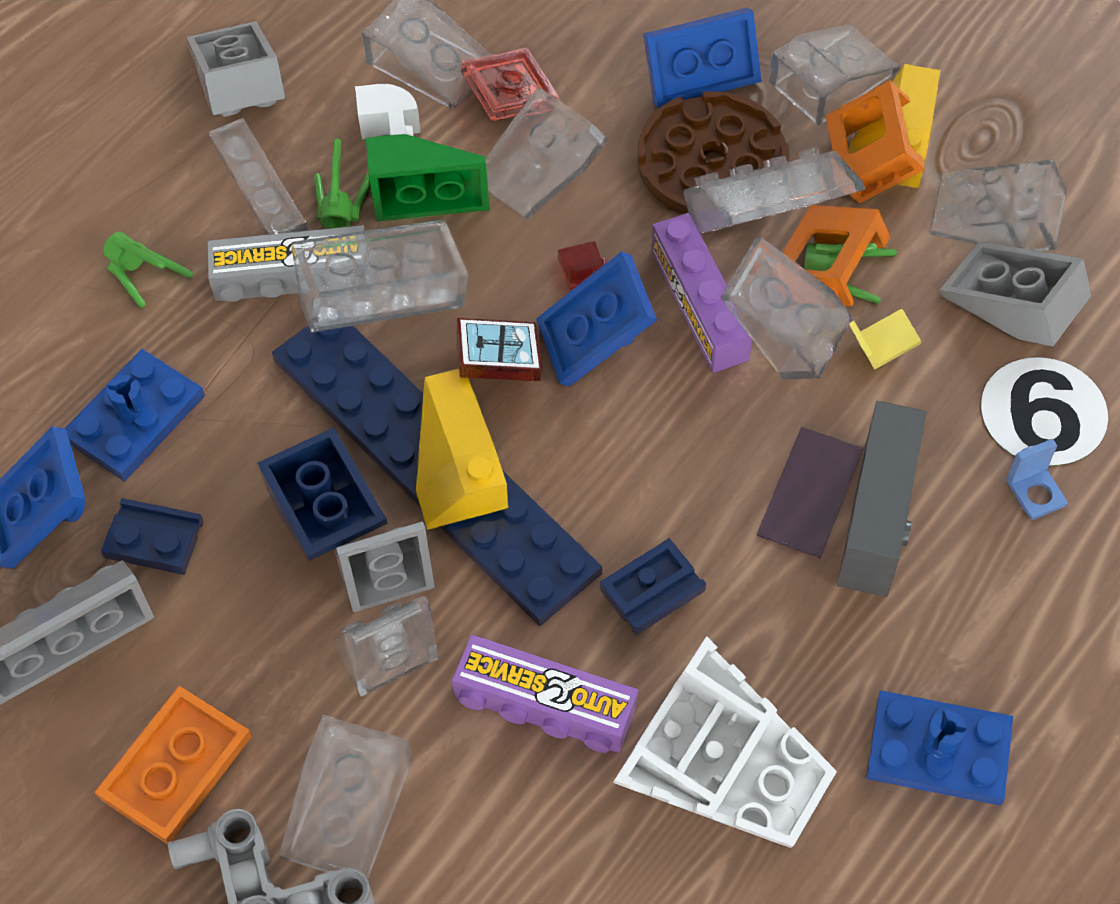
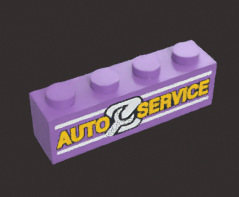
(697, 290)
(545, 694)

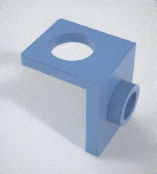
(1031, 470)

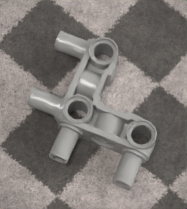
(246, 868)

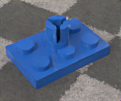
(703, 56)
(596, 319)
(133, 414)
(38, 496)
(940, 747)

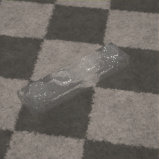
(257, 179)

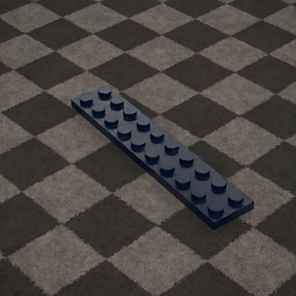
(383, 415)

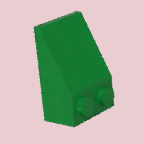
(424, 178)

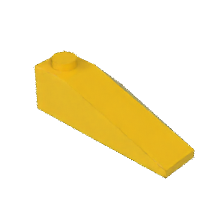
(921, 87)
(456, 458)

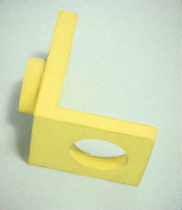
(887, 338)

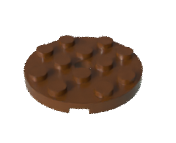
(683, 130)

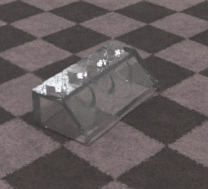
(769, 190)
(378, 275)

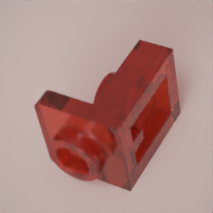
(579, 262)

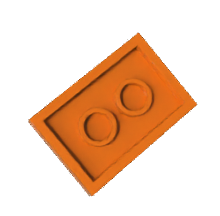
(173, 765)

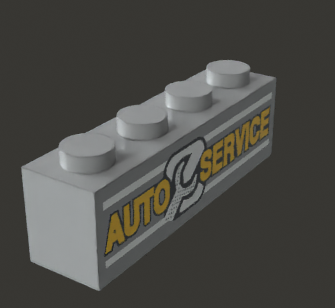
(258, 264)

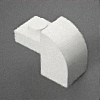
(386, 111)

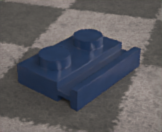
(152, 536)
(652, 586)

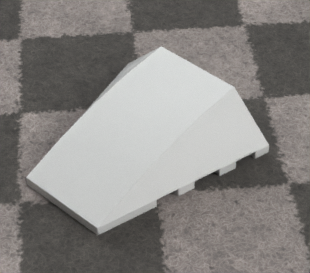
(727, 754)

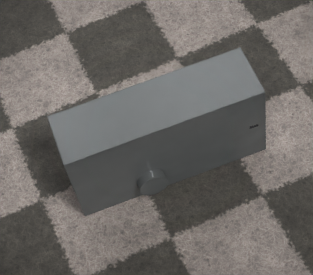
(882, 499)

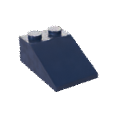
(321, 494)

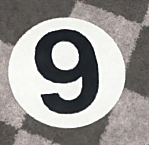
(1042, 402)

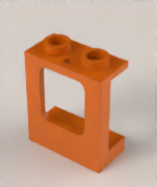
(888, 158)
(839, 226)

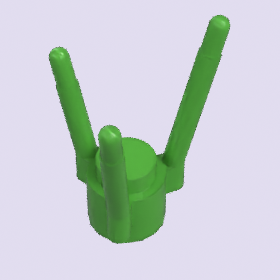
(336, 208)
(129, 255)
(822, 256)

